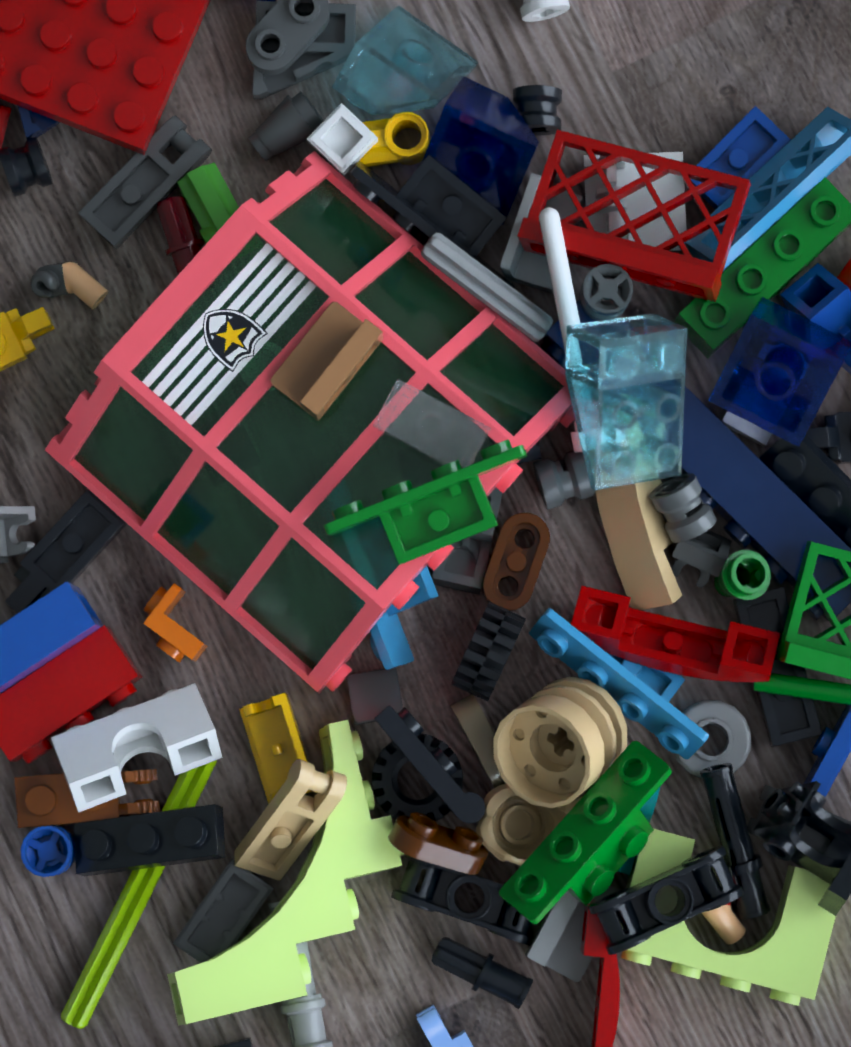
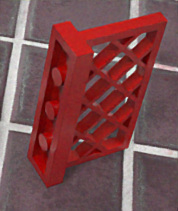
(641, 261)

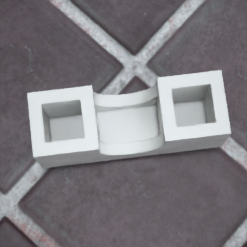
(167, 725)

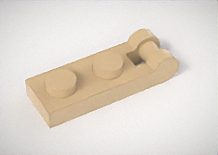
(290, 820)

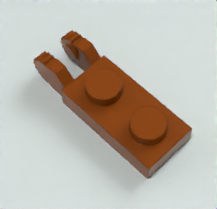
(48, 801)

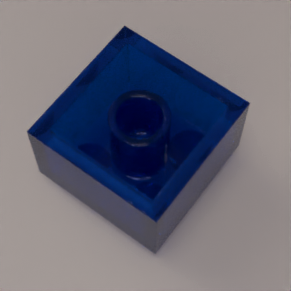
(780, 371)

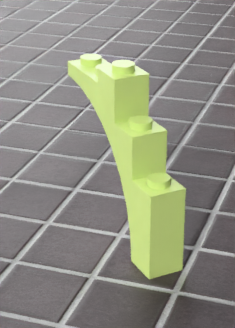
(266, 961)

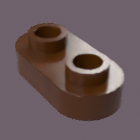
(516, 562)
(429, 842)

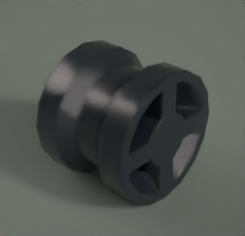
(539, 107)
(25, 166)

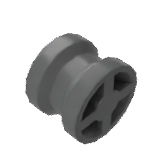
(613, 285)

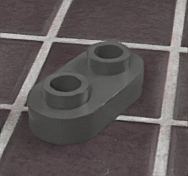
(292, 32)

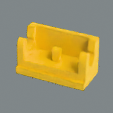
(273, 740)

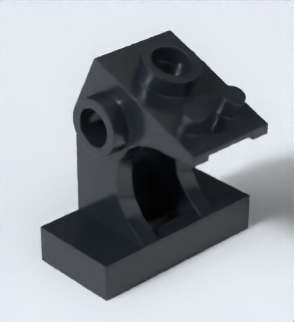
(782, 821)

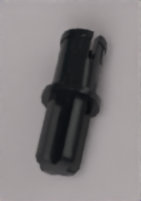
(481, 971)

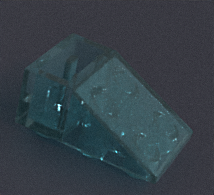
(628, 397)

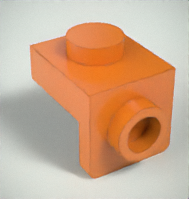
(174, 638)

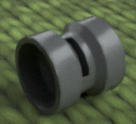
(563, 479)
(683, 508)

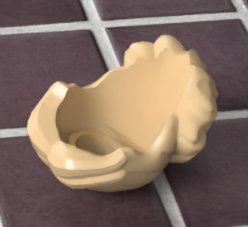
(514, 826)

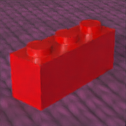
(65, 694)

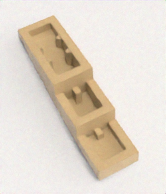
(638, 544)

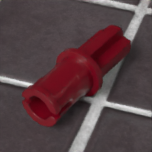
(179, 231)

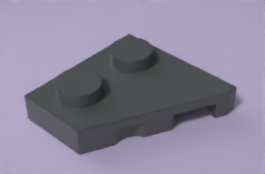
(326, 52)

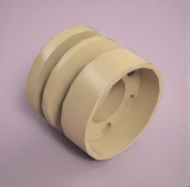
(559, 741)

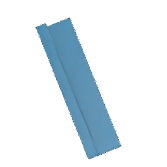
(782, 183)

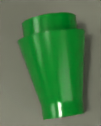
(743, 576)

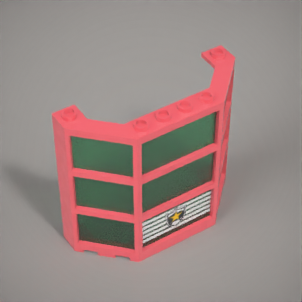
(240, 476)

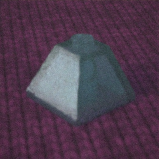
(401, 67)

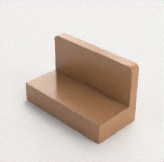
(326, 360)

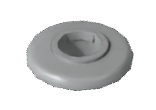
(734, 727)

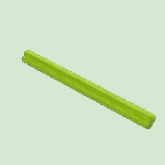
(127, 912)

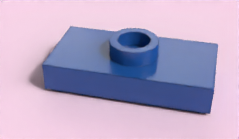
(832, 752)

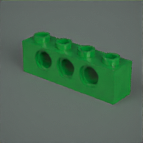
(768, 266)

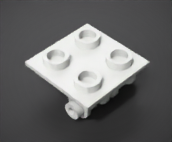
(637, 203)

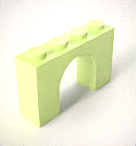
(785, 959)

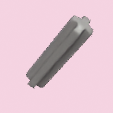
(487, 287)

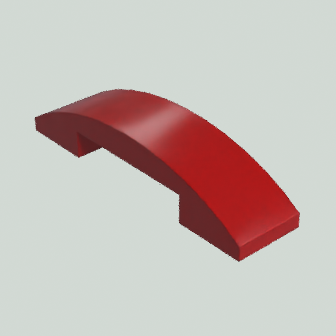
(674, 644)
(608, 983)

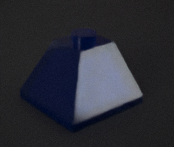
(484, 142)

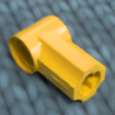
(385, 149)

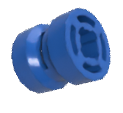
(42, 854)

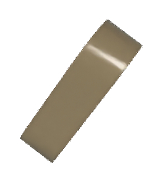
(478, 734)

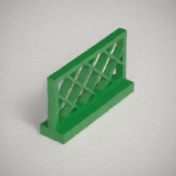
(816, 651)

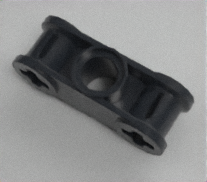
(700, 885)
(438, 895)

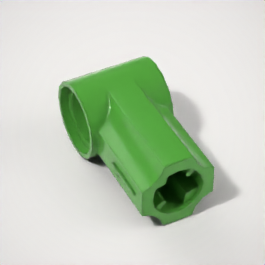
(208, 198)

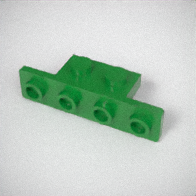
(435, 512)
(591, 838)

